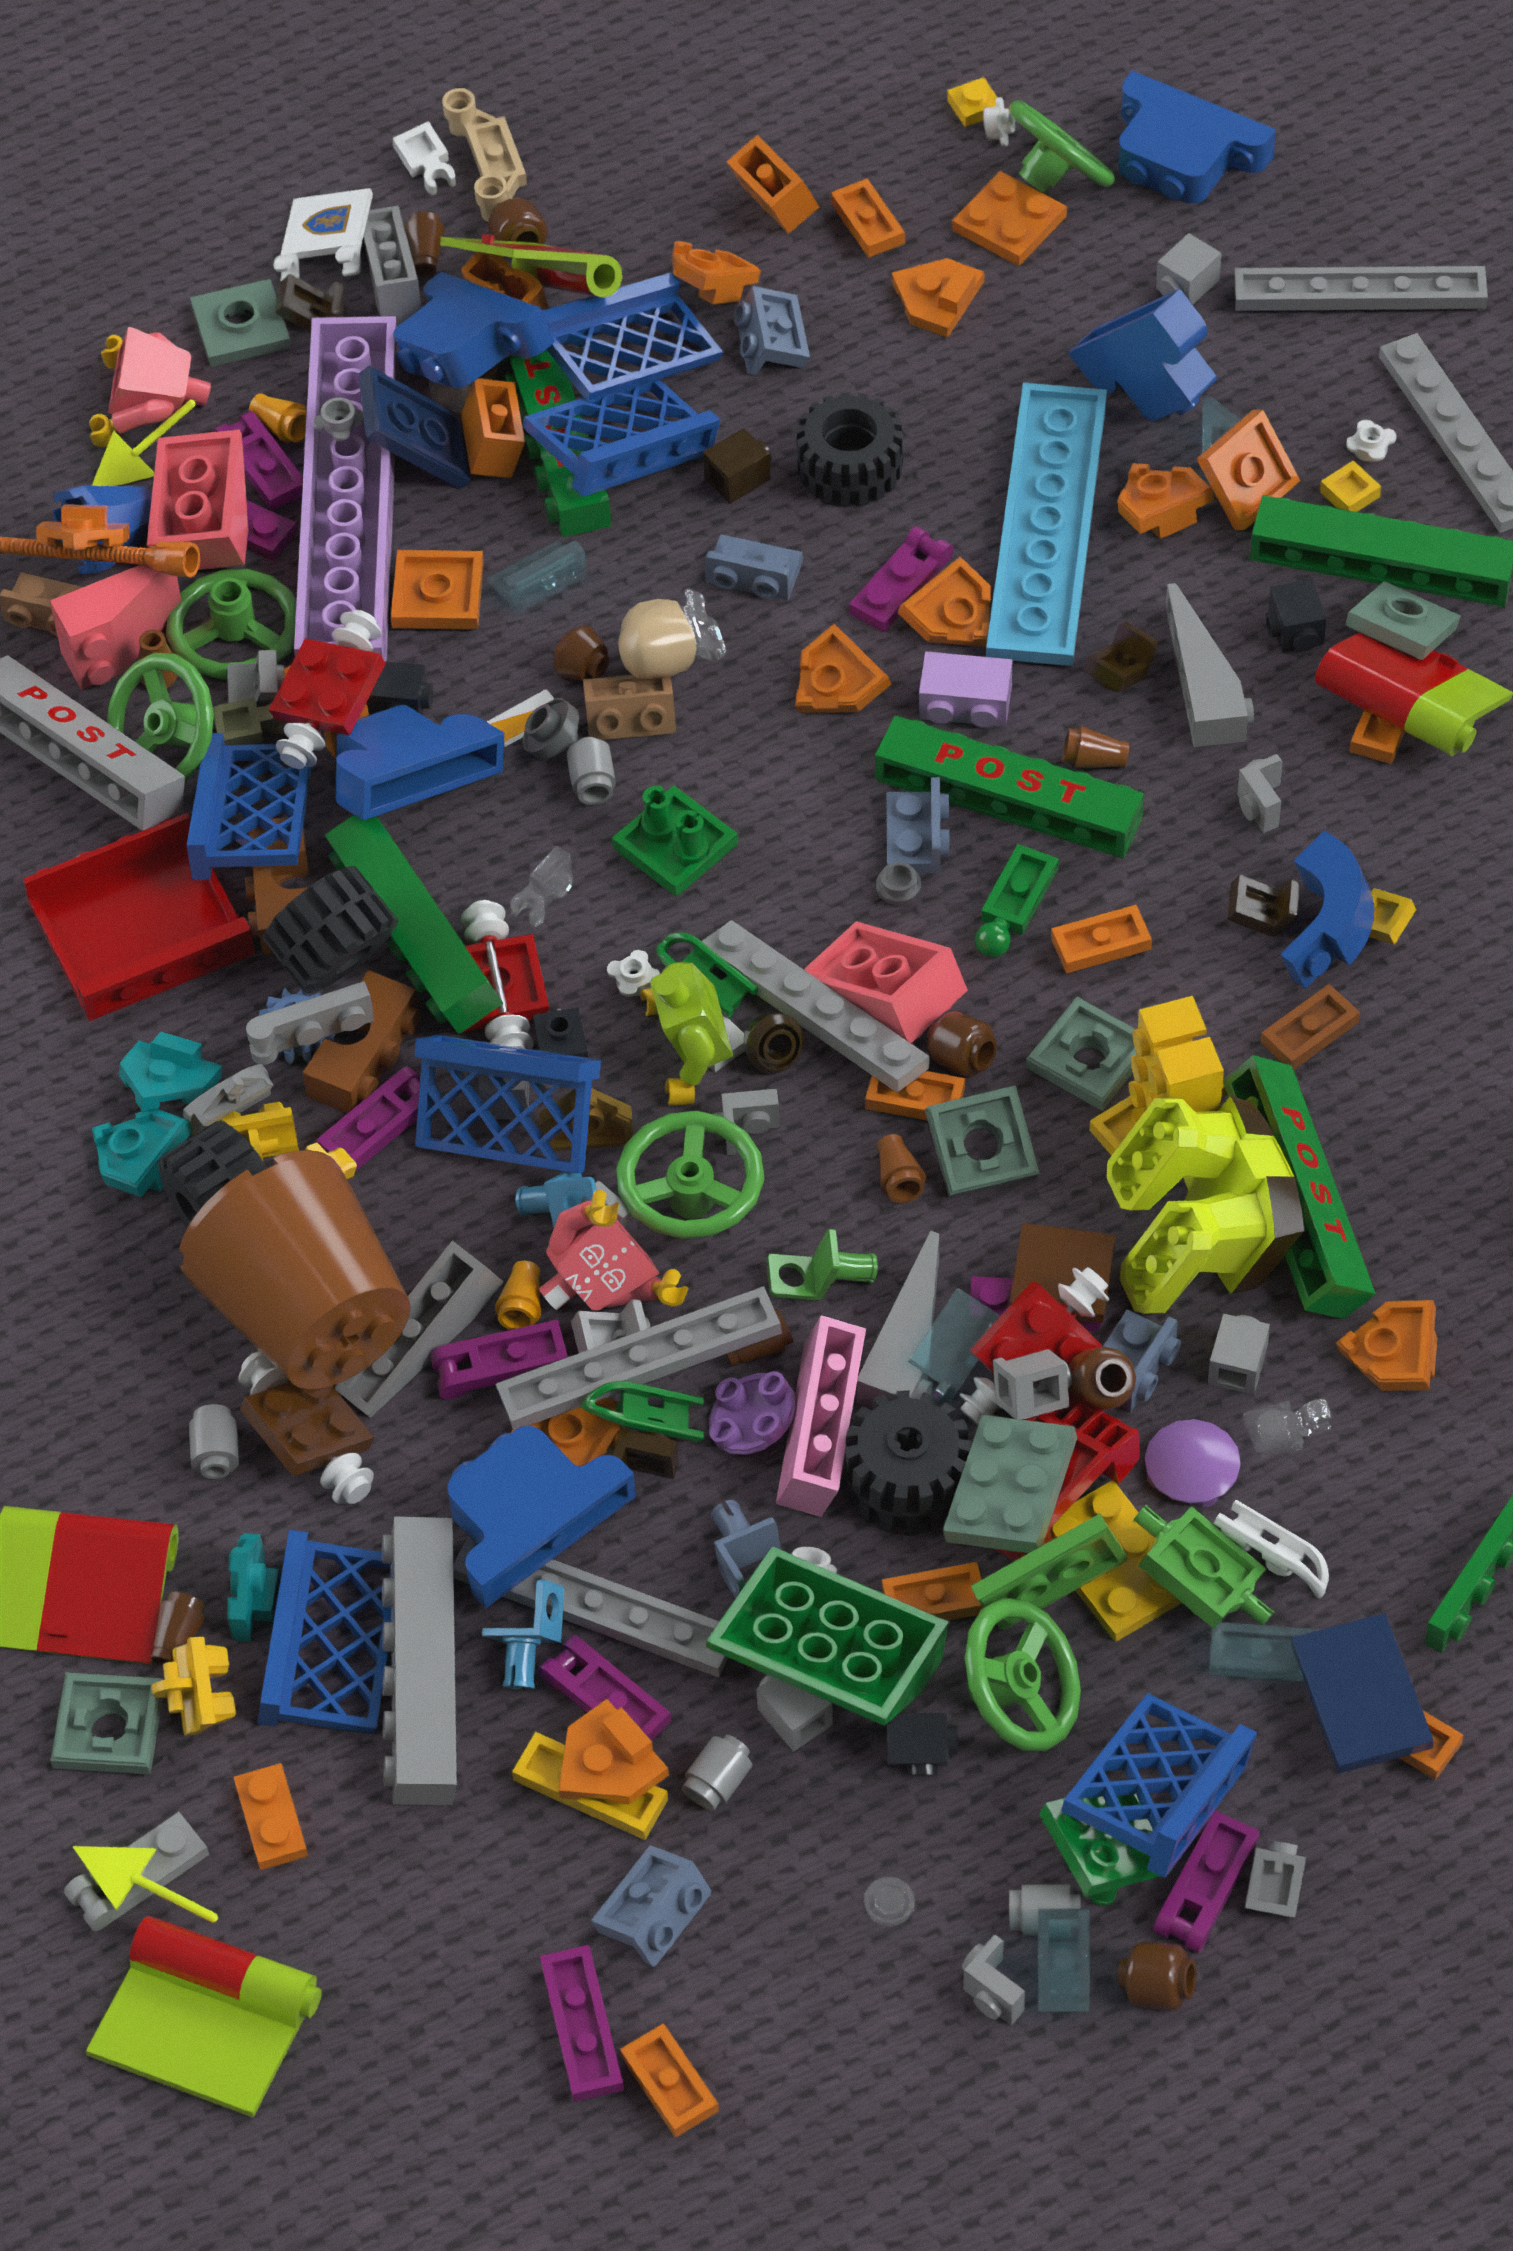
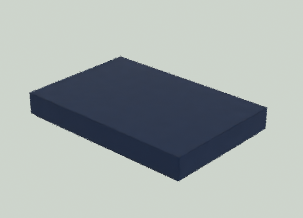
(414, 427)
(1361, 1693)

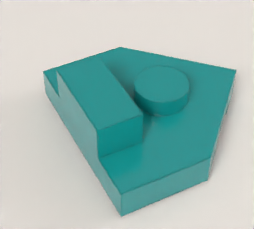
(167, 1071)
(132, 1149)
(253, 1584)

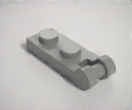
(308, 1022)
(176, 1852)

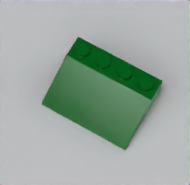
(831, 1637)

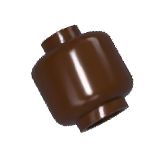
(517, 222)
(961, 1044)
(1101, 1378)
(1157, 1976)

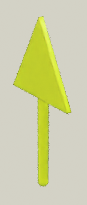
(122, 464)
(121, 1867)

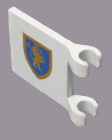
(326, 227)

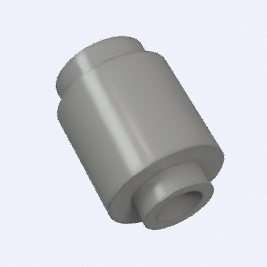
(591, 770)
(213, 1441)
(717, 1772)
(1025, 1904)

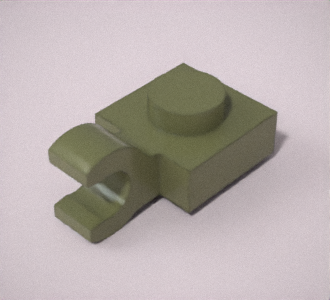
(245, 722)

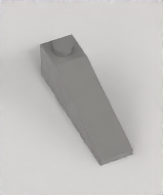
(391, 264)
(1208, 683)
(440, 1309)
(903, 1331)

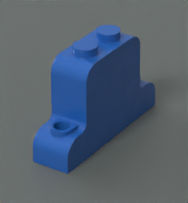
(1185, 142)
(467, 332)
(528, 1506)

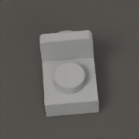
(750, 1111)
(1276, 1879)

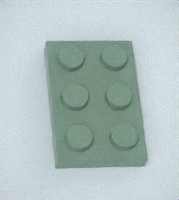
(1010, 1484)

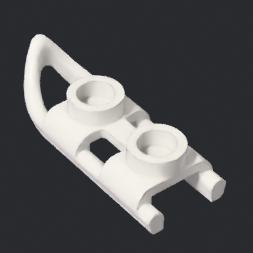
(1281, 1557)

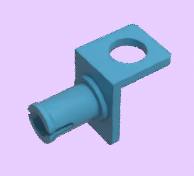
(555, 1195)
(523, 1641)

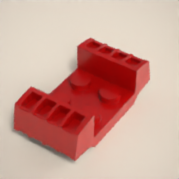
(1101, 1447)

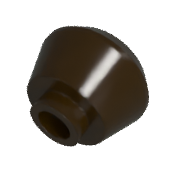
(773, 1042)

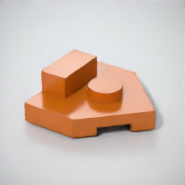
(716, 274)
(937, 293)
(1163, 499)
(83, 528)
(951, 607)
(837, 675)
(1395, 1346)
(609, 1758)

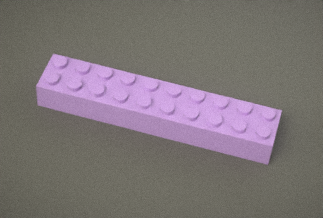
(345, 487)

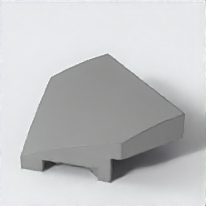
(232, 1094)

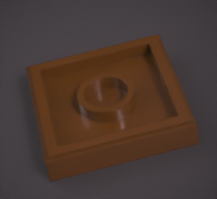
(1051, 1253)

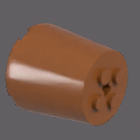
(298, 1269)

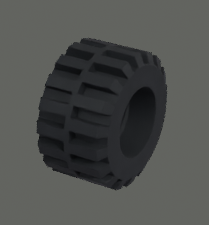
(849, 474)

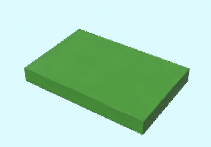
(1054, 1568)

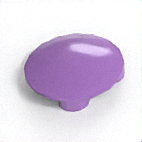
(753, 1412)
(1192, 1462)

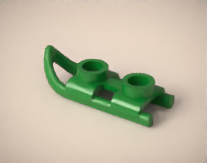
(730, 989)
(635, 1413)

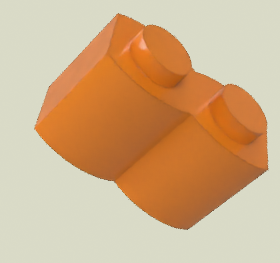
(497, 275)

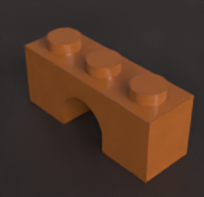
(265, 886)
(350, 1073)

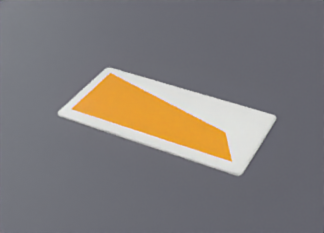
(514, 720)

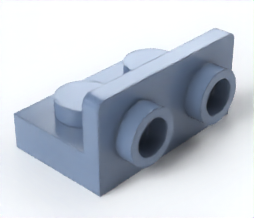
(771, 329)
(753, 567)
(915, 828)
(1147, 1348)
(653, 1903)

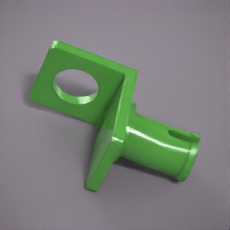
(820, 1270)

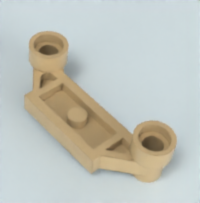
(491, 148)

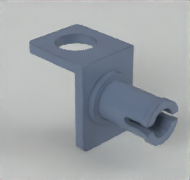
(741, 1543)

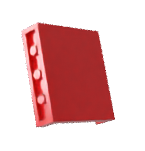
(134, 919)

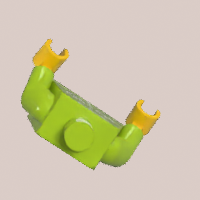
(692, 1024)

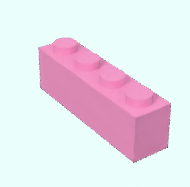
(821, 1416)

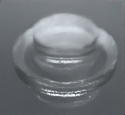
(889, 1901)

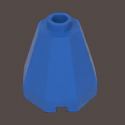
(124, 504)

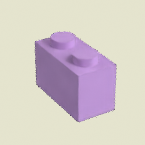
(965, 689)

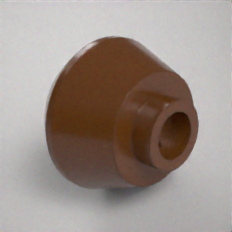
(580, 655)

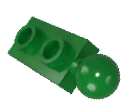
(1014, 899)

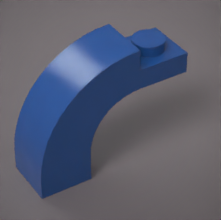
(1344, 918)

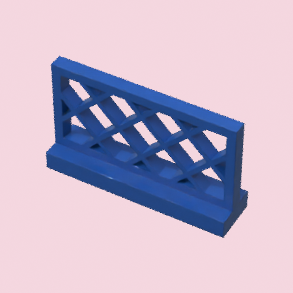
(630, 304)
(634, 452)
(216, 804)
(500, 1063)
(287, 1638)
(1192, 1796)

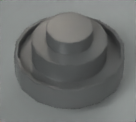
(551, 729)

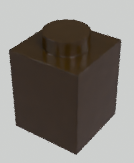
(737, 465)

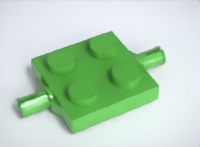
(1202, 1567)

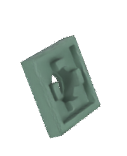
(233, 342)
(1412, 631)
(1082, 1028)
(993, 1111)
(93, 1696)

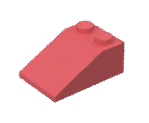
(201, 496)
(104, 621)
(891, 977)

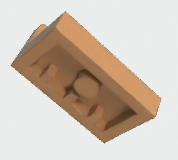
(30, 601)
(629, 707)

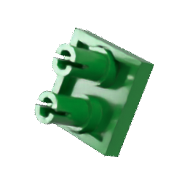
(674, 839)
(1095, 1858)

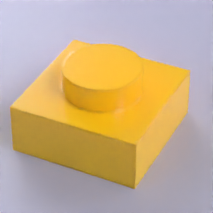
(971, 100)
(1350, 488)
(1390, 915)

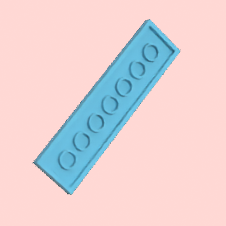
(1047, 524)

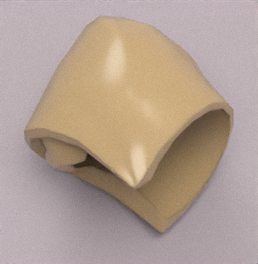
(656, 640)

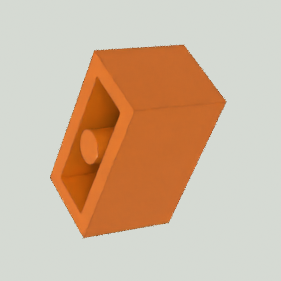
(773, 184)
(492, 428)

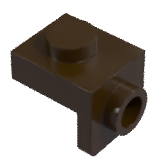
(302, 302)
(1123, 661)
(1263, 906)
(647, 1453)

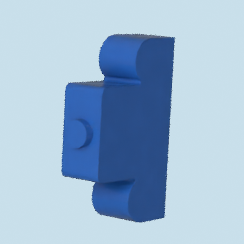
(1150, 356)
(408, 758)

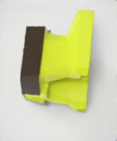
(1237, 1208)

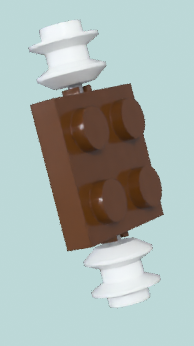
(307, 1429)

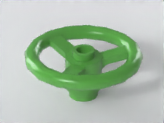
(1055, 152)
(230, 617)
(166, 720)
(690, 1177)
(1017, 1676)

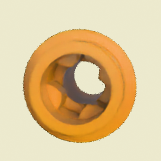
(281, 417)
(520, 1299)

